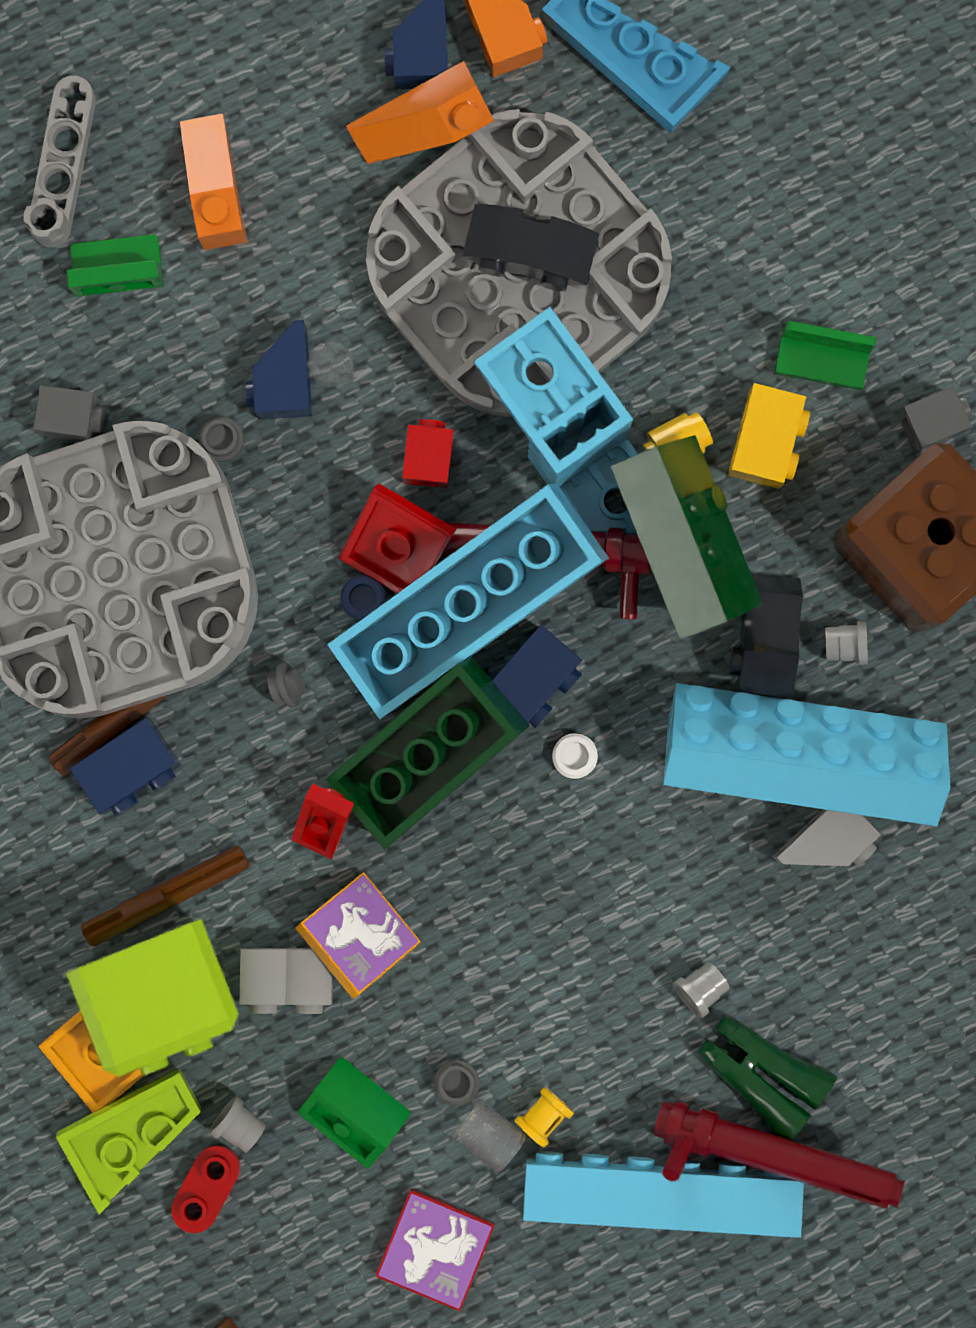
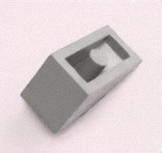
(830, 840)

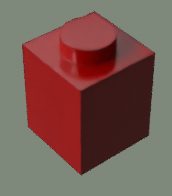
(428, 454)

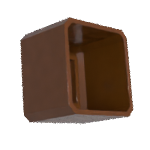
(891, 543)

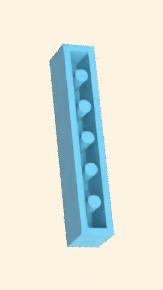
(642, 1198)

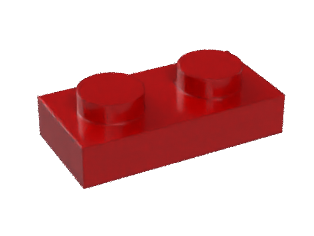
(322, 820)

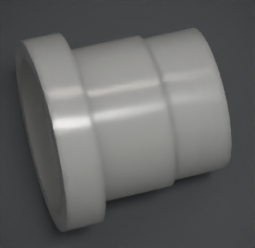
(847, 643)
(701, 989)
(237, 1125)

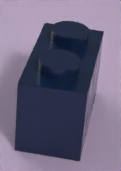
(537, 673)
(126, 767)

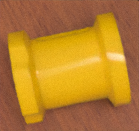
(544, 1117)

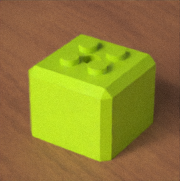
(154, 1000)

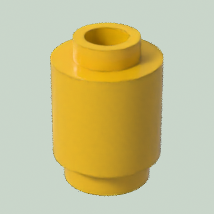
(680, 428)

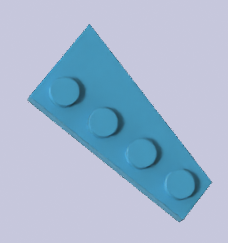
(648, 67)

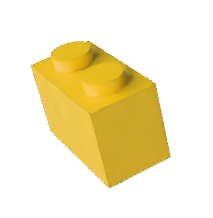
(768, 436)

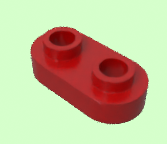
(206, 1189)

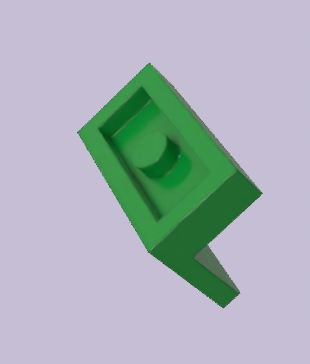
(115, 265)
(824, 355)
(354, 1112)

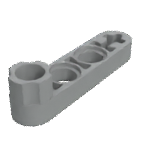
(57, 161)

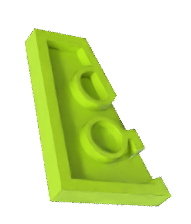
(125, 1135)

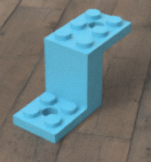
(570, 422)

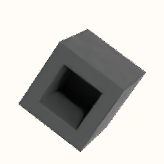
(68, 414)
(935, 419)

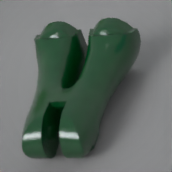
(803, 1078)

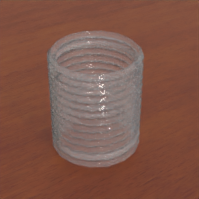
(489, 1136)

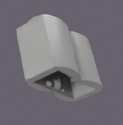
(284, 978)

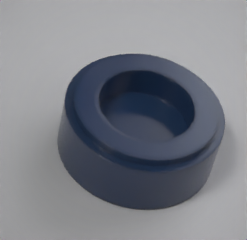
(361, 596)

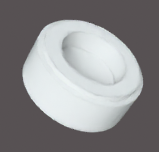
(574, 756)

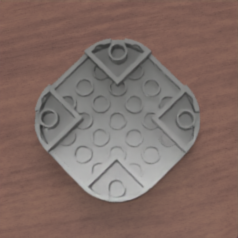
(460, 313)
(120, 571)

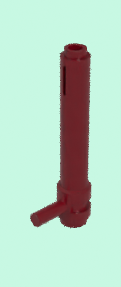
(622, 548)
(708, 1133)

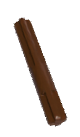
(96, 735)
(165, 896)

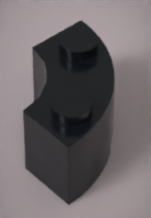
(514, 242)
(770, 638)

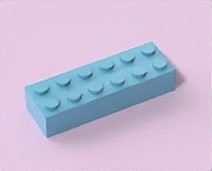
(468, 600)
(807, 754)

